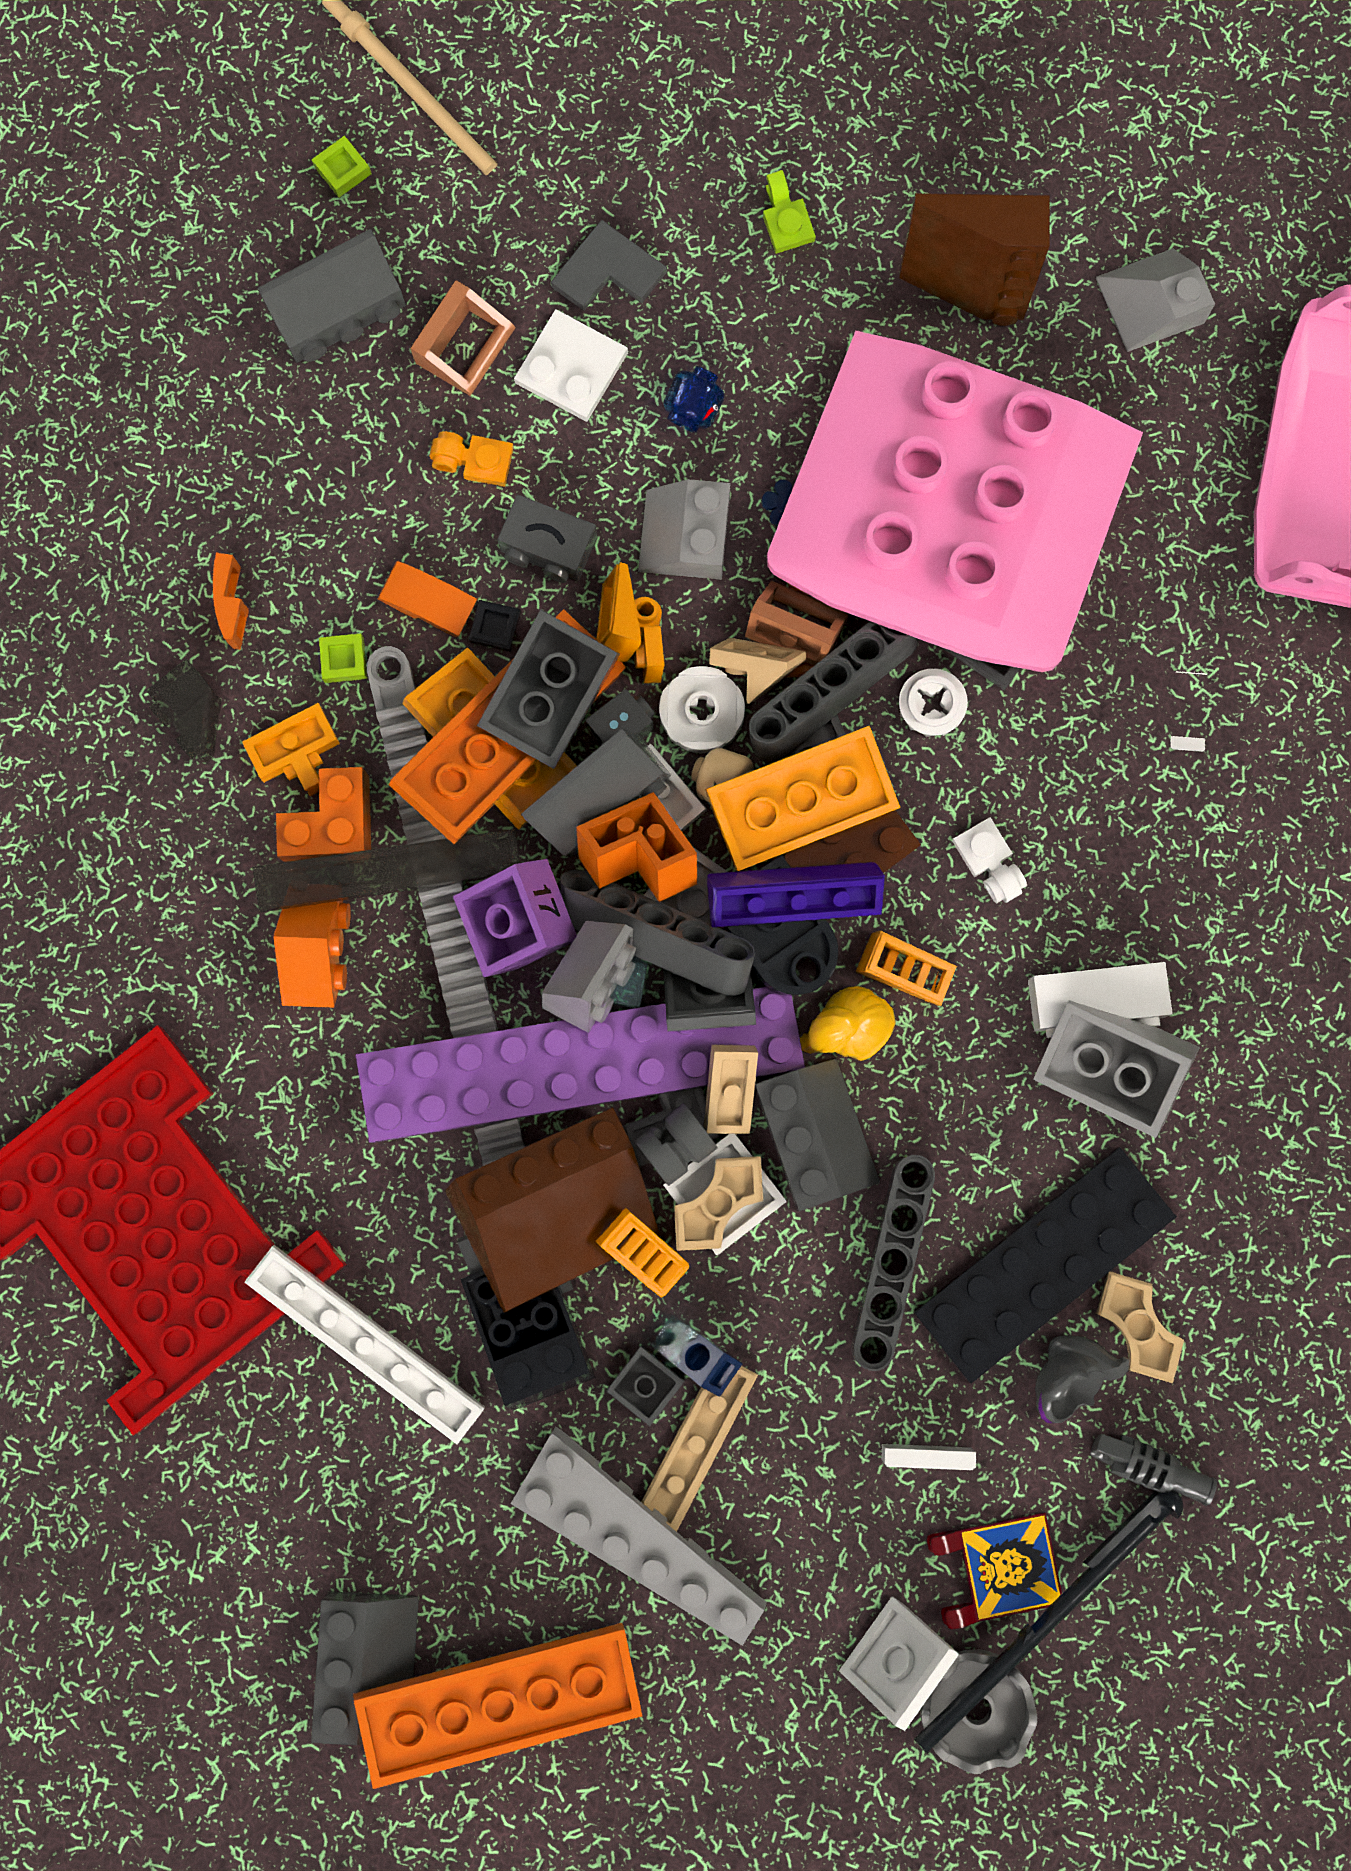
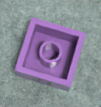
(515, 917)

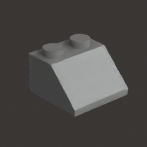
(685, 529)

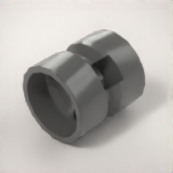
(676, 1144)

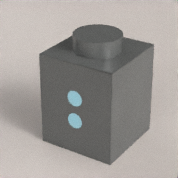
(619, 713)

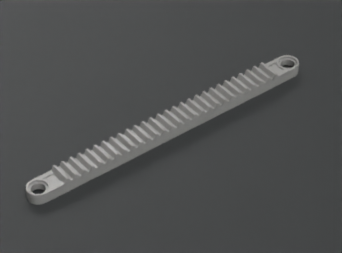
(458, 969)

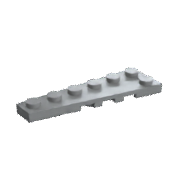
(605, 1519)

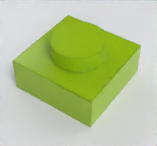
(341, 166)
(342, 658)

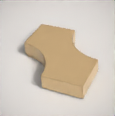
(703, 1220)
(1130, 1308)

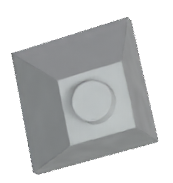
(1156, 298)

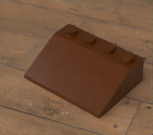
(978, 251)
(546, 1206)

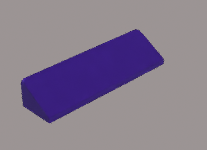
(795, 894)

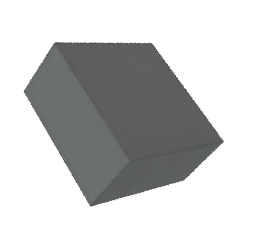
(645, 1385)

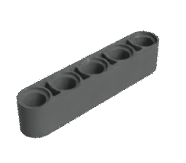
(827, 700)
(662, 933)
(896, 1284)

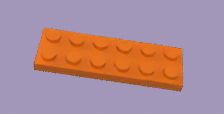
(467, 767)
(497, 1705)

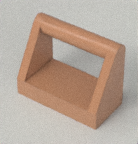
(443, 326)
(783, 629)

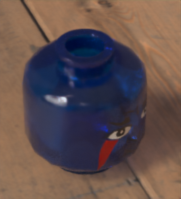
(694, 399)

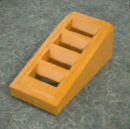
(618, 614)
(871, 956)
(662, 1269)

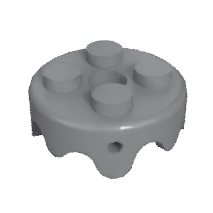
(997, 1738)

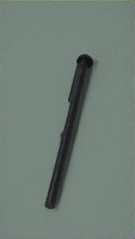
(1101, 1564)

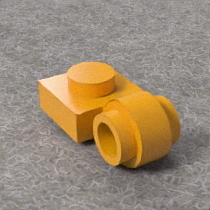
(484, 461)
(650, 652)

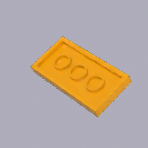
(446, 694)
(802, 798)

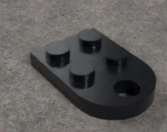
(784, 943)

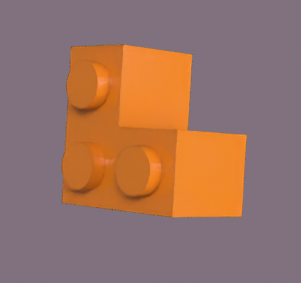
(339, 826)
(641, 840)
(308, 953)

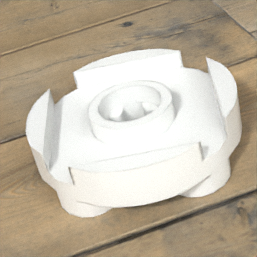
(684, 692)

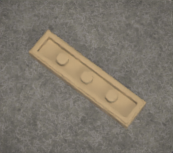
(696, 1448)

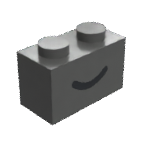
(546, 539)

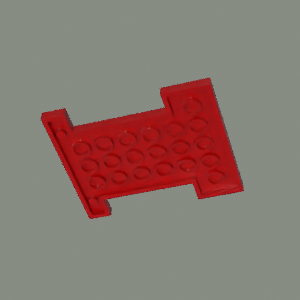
(145, 1224)

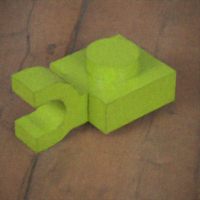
(787, 220)

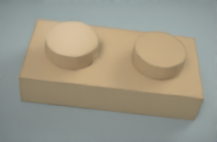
(730, 1089)

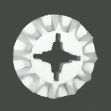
(929, 683)

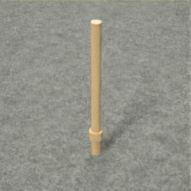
(357, 29)

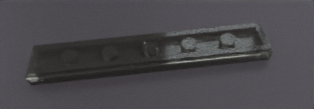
(383, 870)

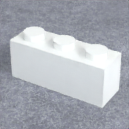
(1126, 991)

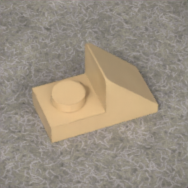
(762, 663)

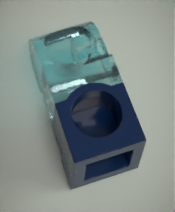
(696, 1356)

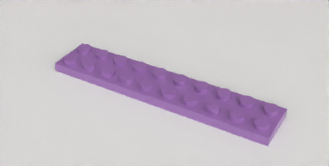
(558, 1067)

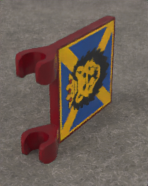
(1006, 1568)

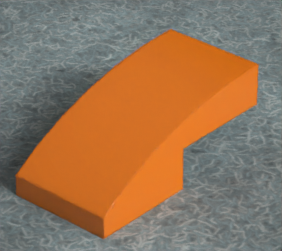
(427, 598)
(230, 611)

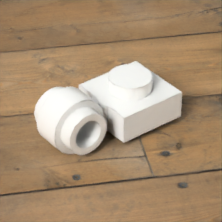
(984, 851)

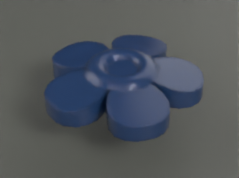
(777, 500)

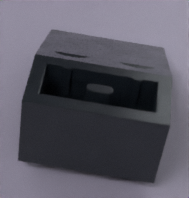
(530, 1347)

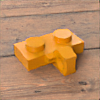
(293, 747)

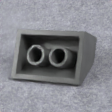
(333, 297)
(604, 781)
(816, 1134)
(361, 1646)

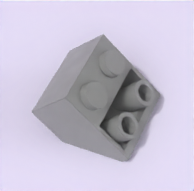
(590, 974)

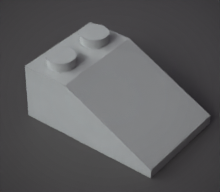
(1116, 1066)

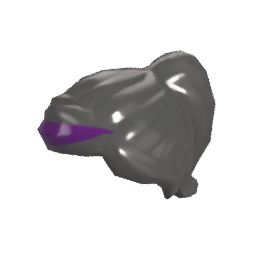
(1074, 1376)

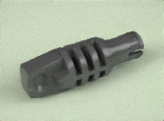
(1152, 1468)

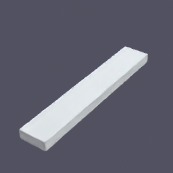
(365, 1344)

